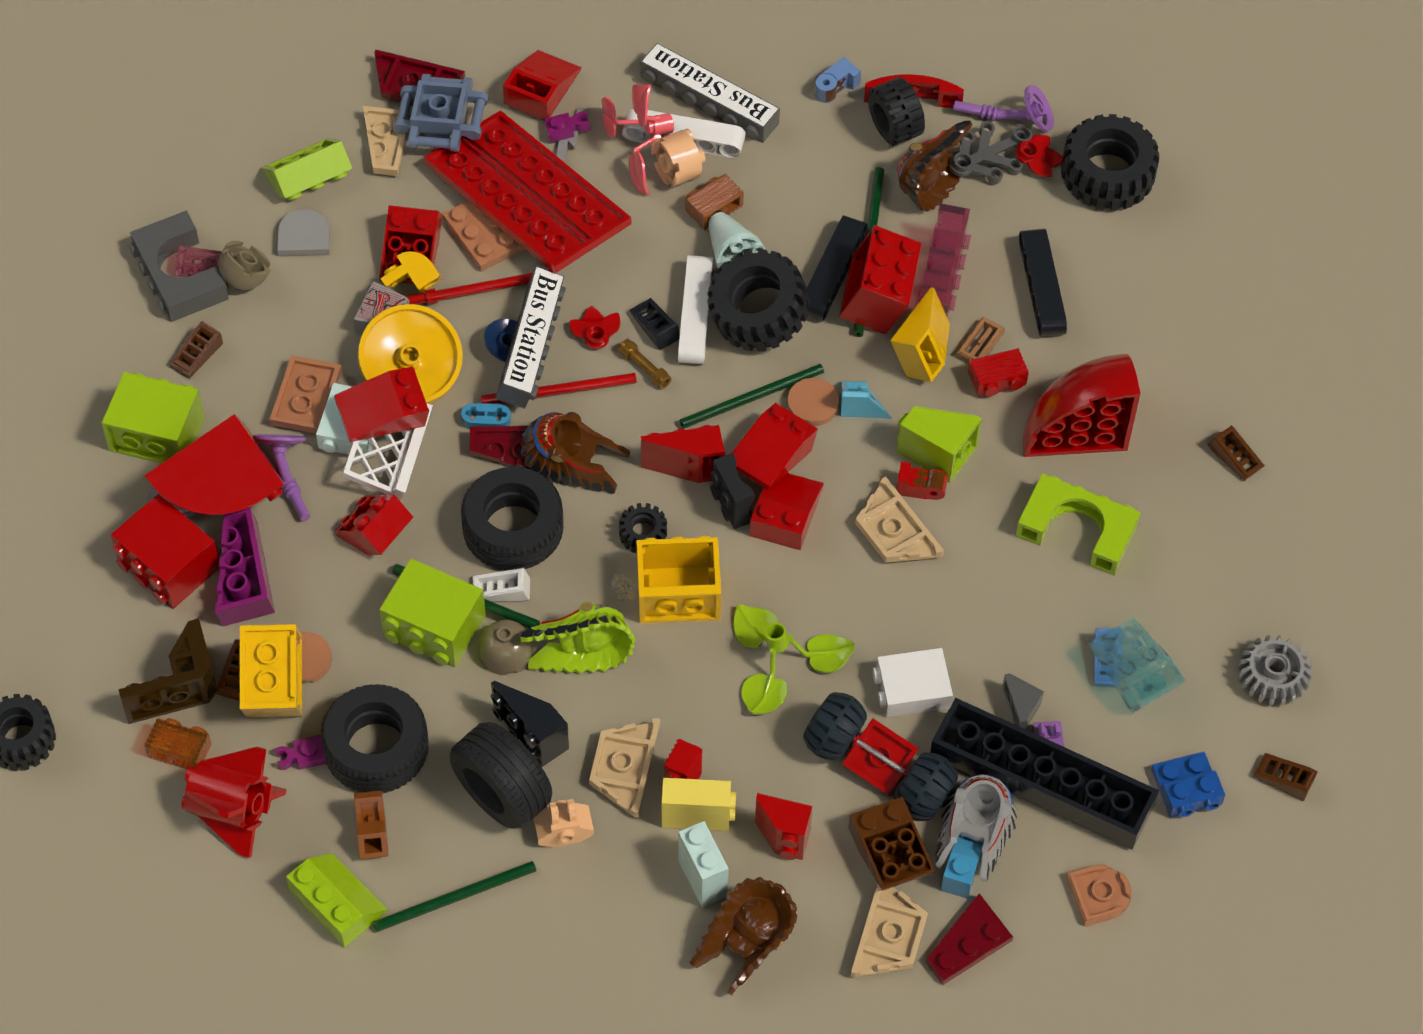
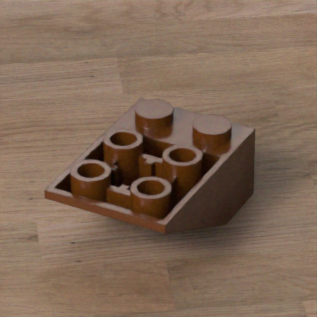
(890, 843)

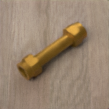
(658, 376)

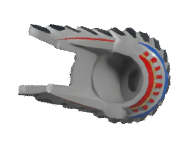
(980, 811)

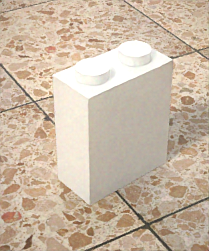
(913, 682)

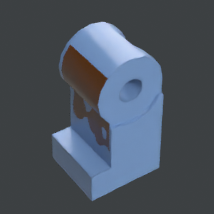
(837, 79)

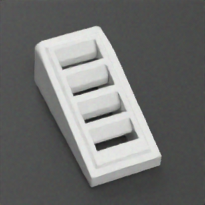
(510, 577)

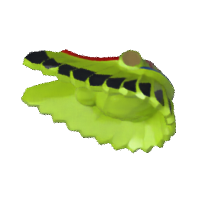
(588, 640)

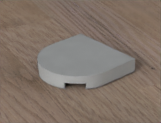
(303, 234)

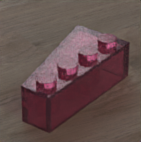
(947, 255)

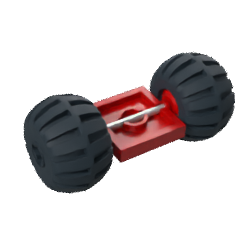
(880, 755)

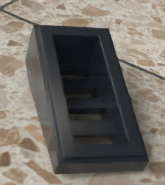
(662, 336)

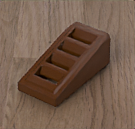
(203, 335)
(1236, 441)
(229, 668)
(1290, 787)

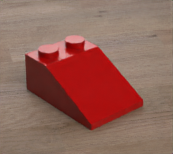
(383, 405)
(774, 446)
(786, 511)

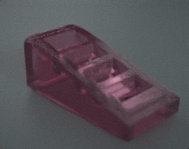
(192, 254)

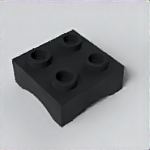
(731, 491)

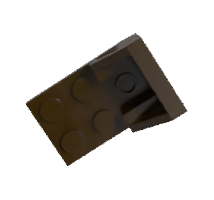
(188, 687)

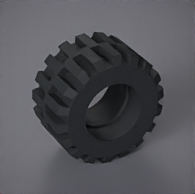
(896, 111)
(36, 743)

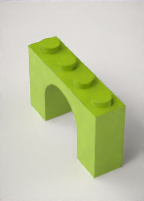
(1057, 497)

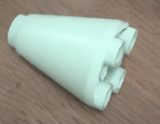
(730, 238)

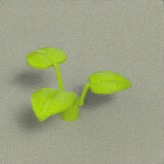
(755, 625)

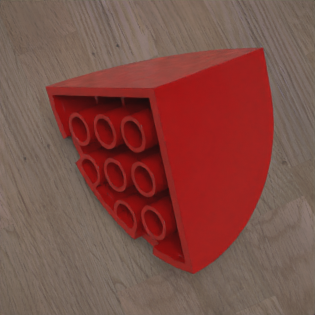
(1085, 410)
(219, 472)

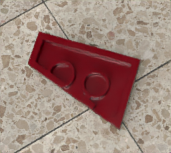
(498, 444)
(969, 941)

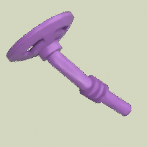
(1033, 110)
(279, 447)

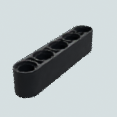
(834, 266)
(1042, 282)

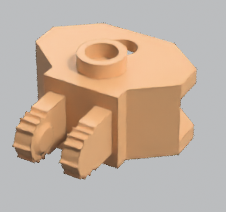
(563, 823)

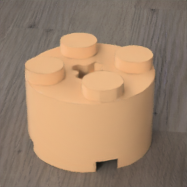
(677, 157)

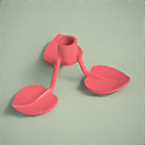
(654, 125)

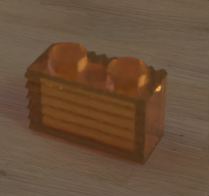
(177, 743)

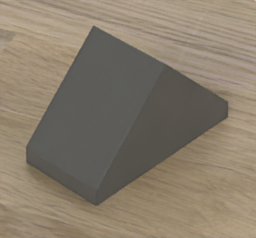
(1022, 699)

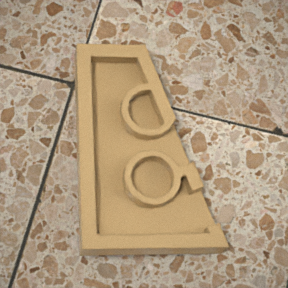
(384, 144)

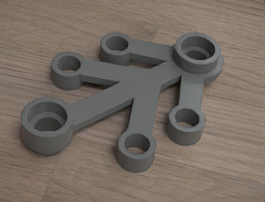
(989, 153)

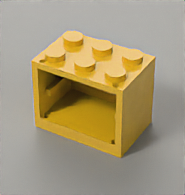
(678, 579)
(270, 670)

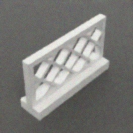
(402, 466)

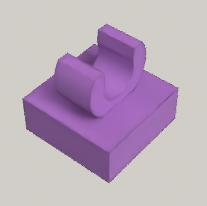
(1050, 731)

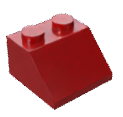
(784, 825)

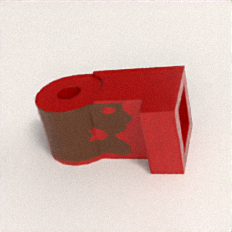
(921, 482)

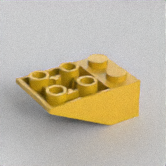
(923, 339)

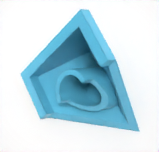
(860, 401)

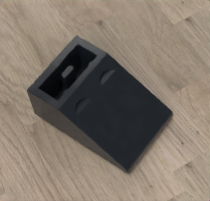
(531, 722)

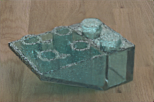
(1136, 664)

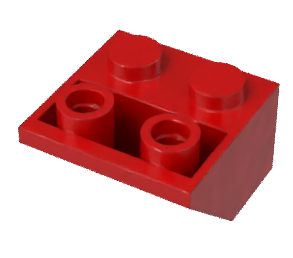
(374, 523)

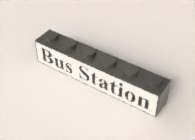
(709, 92)
(530, 338)

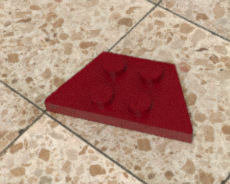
(397, 71)

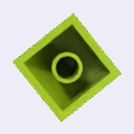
(938, 438)

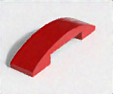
(925, 87)

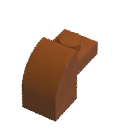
(371, 824)

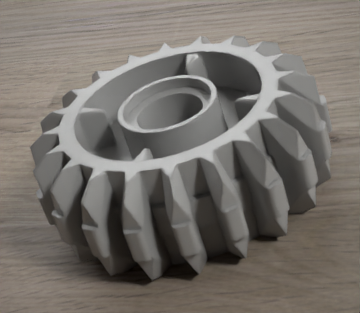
(1269, 685)

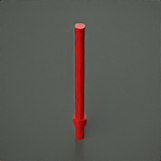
(431, 296)
(572, 387)

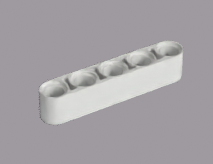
(710, 136)
(695, 310)

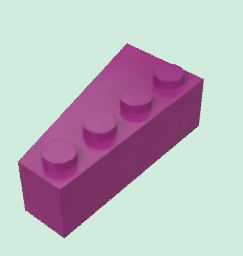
(243, 578)

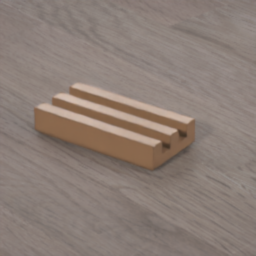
(962, 352)

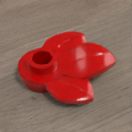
(1039, 155)
(595, 325)

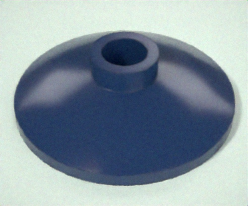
(498, 336)

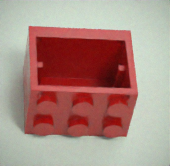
(880, 280)
(165, 551)

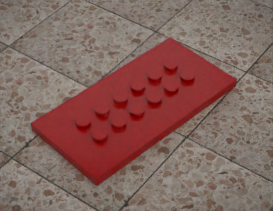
(529, 192)

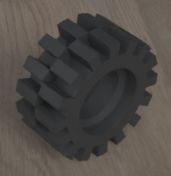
(641, 515)

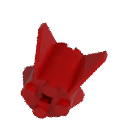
(231, 795)

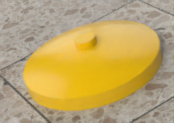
(415, 338)

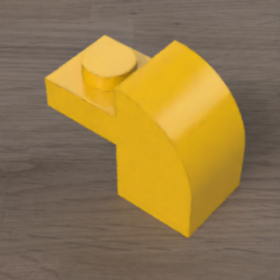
(416, 267)

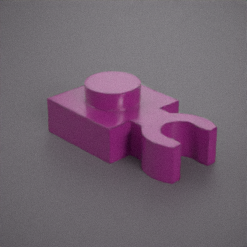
(563, 126)
(306, 752)

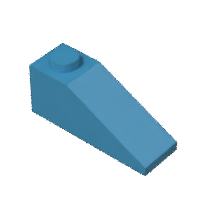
(962, 867)

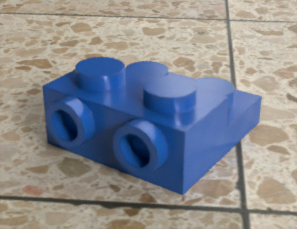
(1188, 785)

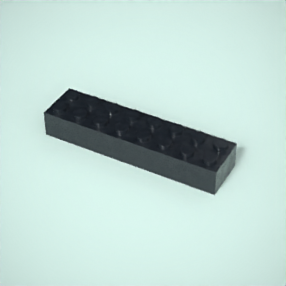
(1045, 773)

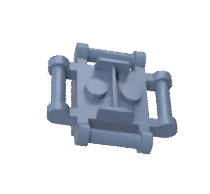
(440, 112)

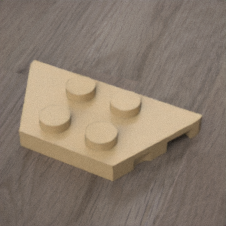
(895, 527)
(624, 763)
(889, 934)

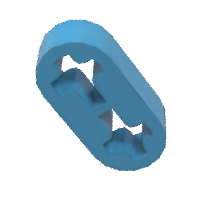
(485, 415)

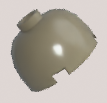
(242, 266)
(502, 647)

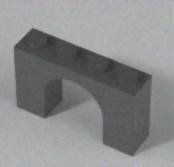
(177, 295)

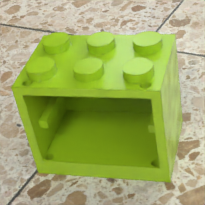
(152, 417)
(432, 613)

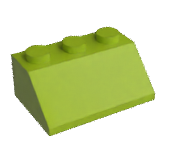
(308, 168)
(335, 897)

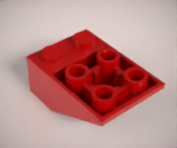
(539, 84)
(410, 231)
(683, 452)

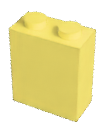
(696, 800)

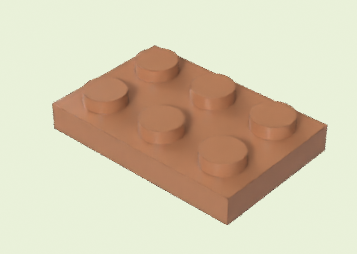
(480, 236)
(304, 394)

